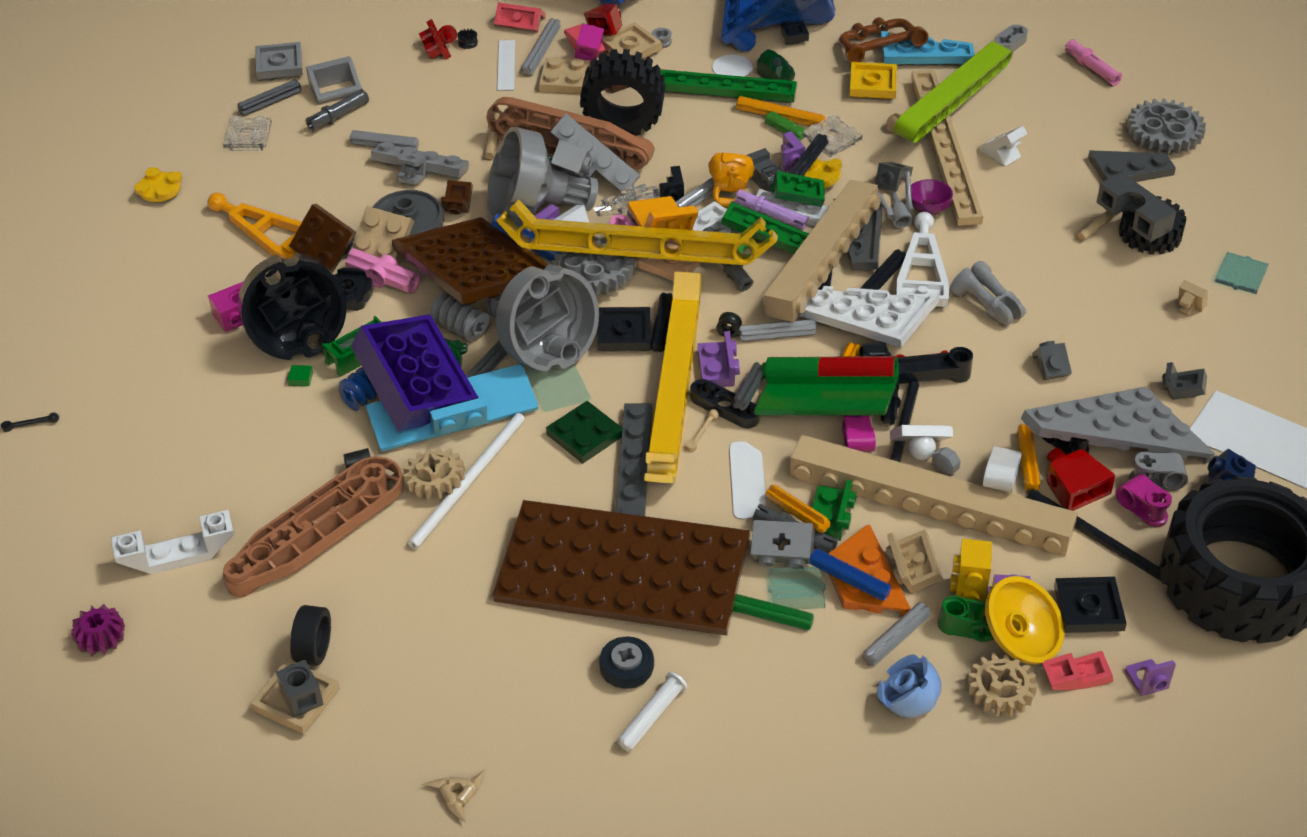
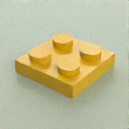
(873, 80)

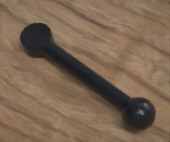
(8, 426)

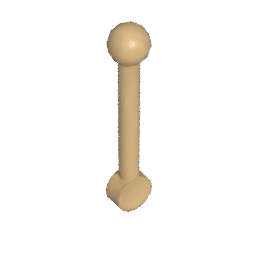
(691, 445)

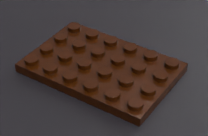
(467, 258)

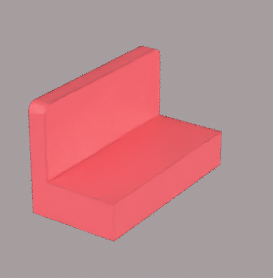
(518, 16)

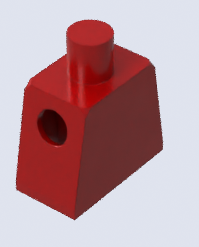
(1078, 478)

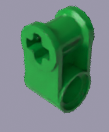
(964, 618)

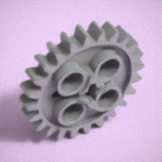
(1166, 126)
(599, 270)

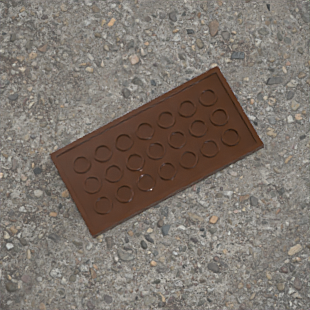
(623, 567)

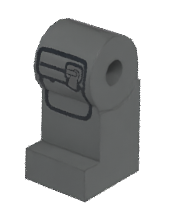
(764, 169)

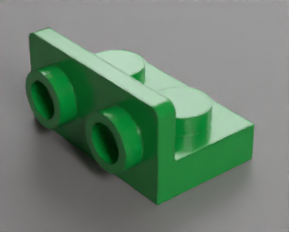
(798, 188)
(834, 505)

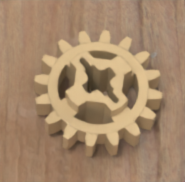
(434, 473)
(1002, 685)

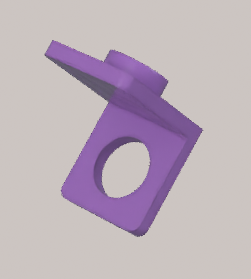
(1155, 676)

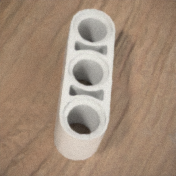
(1002, 469)

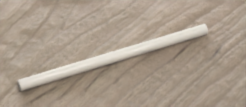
(449, 501)

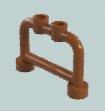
(856, 52)

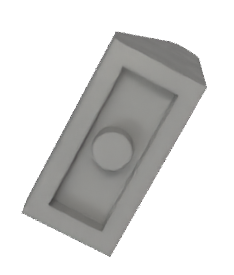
(333, 73)

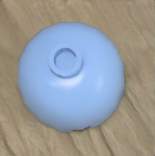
(911, 687)

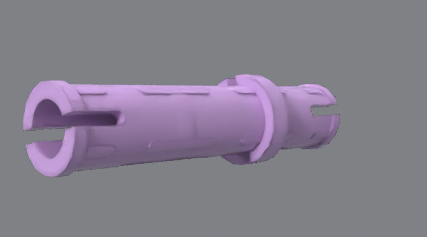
(771, 209)

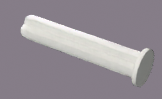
(652, 711)

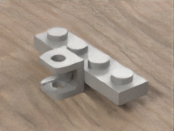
(603, 159)
(416, 163)

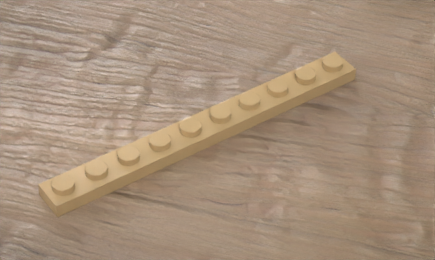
(950, 158)

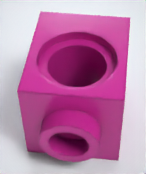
(588, 42)

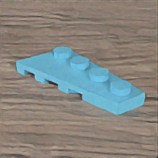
(930, 53)

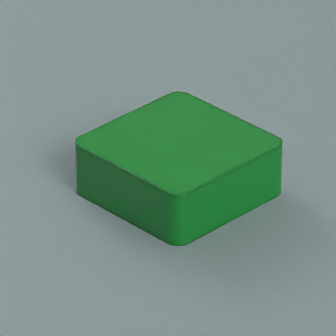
(300, 375)

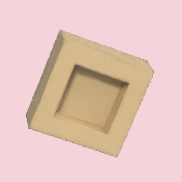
(1192, 298)

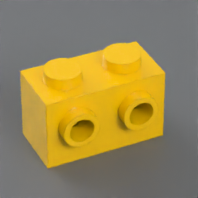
(972, 570)

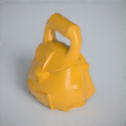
(729, 174)

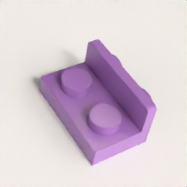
(717, 361)

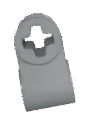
(1163, 469)

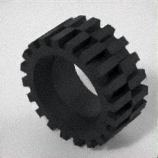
(630, 72)

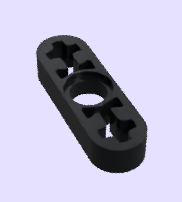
(708, 395)

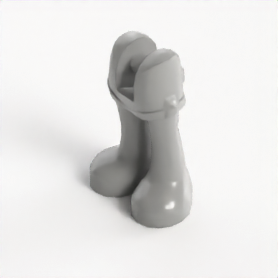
(1003, 307)

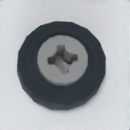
(634, 670)

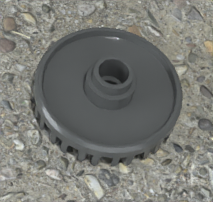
(418, 205)

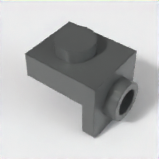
(1053, 360)
(1185, 383)

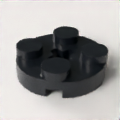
(360, 284)

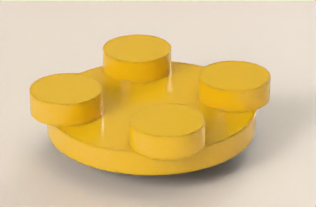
(826, 170)
(158, 185)

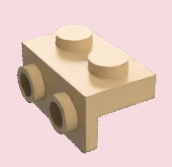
(914, 561)

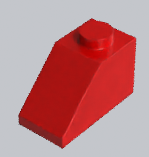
(606, 17)

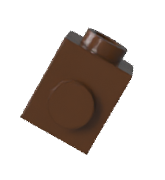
(457, 197)

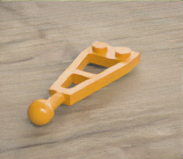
(218, 202)

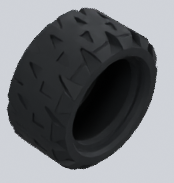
(1219, 596)

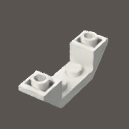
(174, 553)

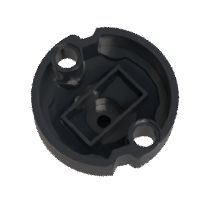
(289, 302)

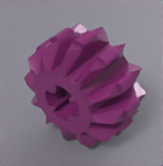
(98, 630)

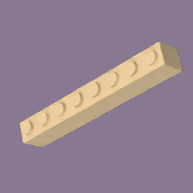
(821, 251)

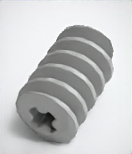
(459, 317)

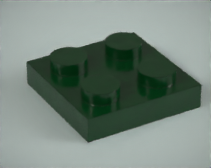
(584, 431)

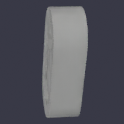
(1012, 37)

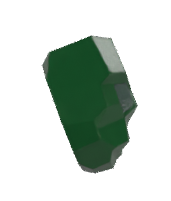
(774, 66)

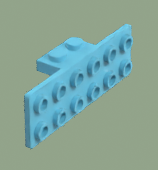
(500, 396)

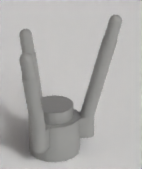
(900, 211)

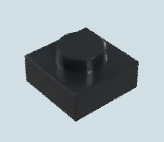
(795, 32)

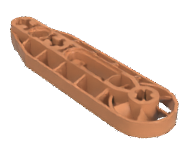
(542, 119)
(313, 525)

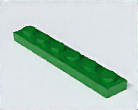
(729, 85)

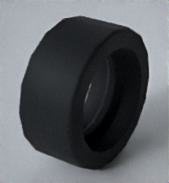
(310, 634)

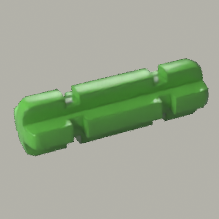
(784, 125)

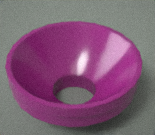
(931, 192)

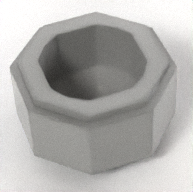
(946, 461)

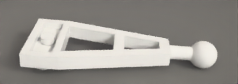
(924, 222)

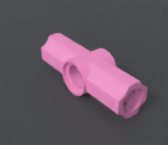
(384, 271)

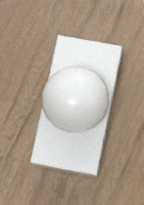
(921, 438)

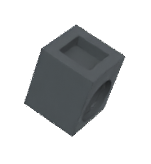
(299, 688)

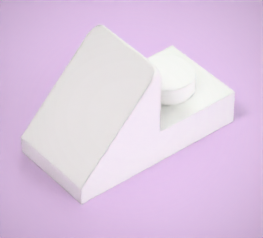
(1003, 147)

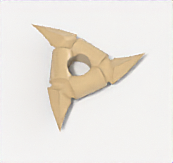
(457, 802)

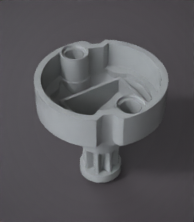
(525, 173)
(544, 315)

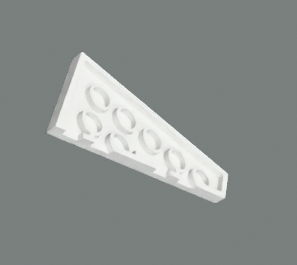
(871, 312)

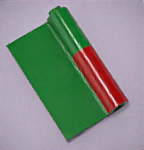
(828, 385)

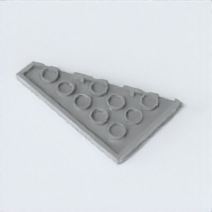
(1119, 421)

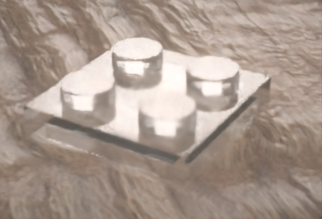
(617, 205)

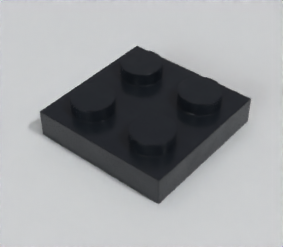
(623, 329)
(1090, 604)

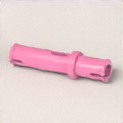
(1086, 57)

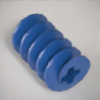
(356, 389)

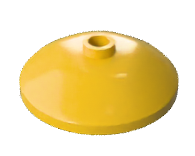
(1024, 620)

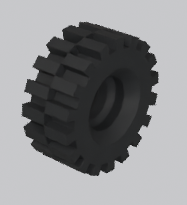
(1165, 242)

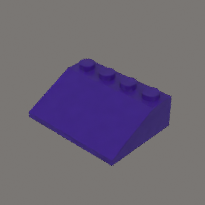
(411, 369)

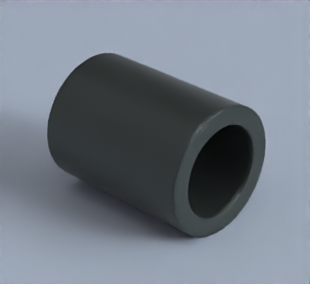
(353, 457)

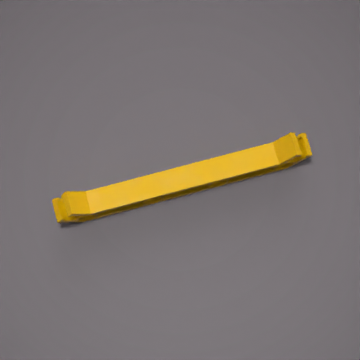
(635, 240)
(674, 380)

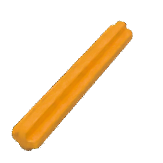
(792, 114)

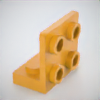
(663, 213)

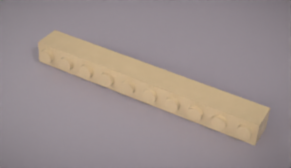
(934, 495)

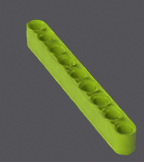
(952, 92)

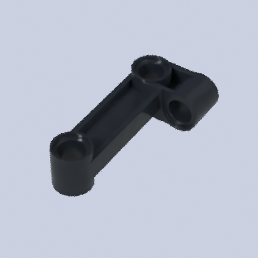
(952, 365)

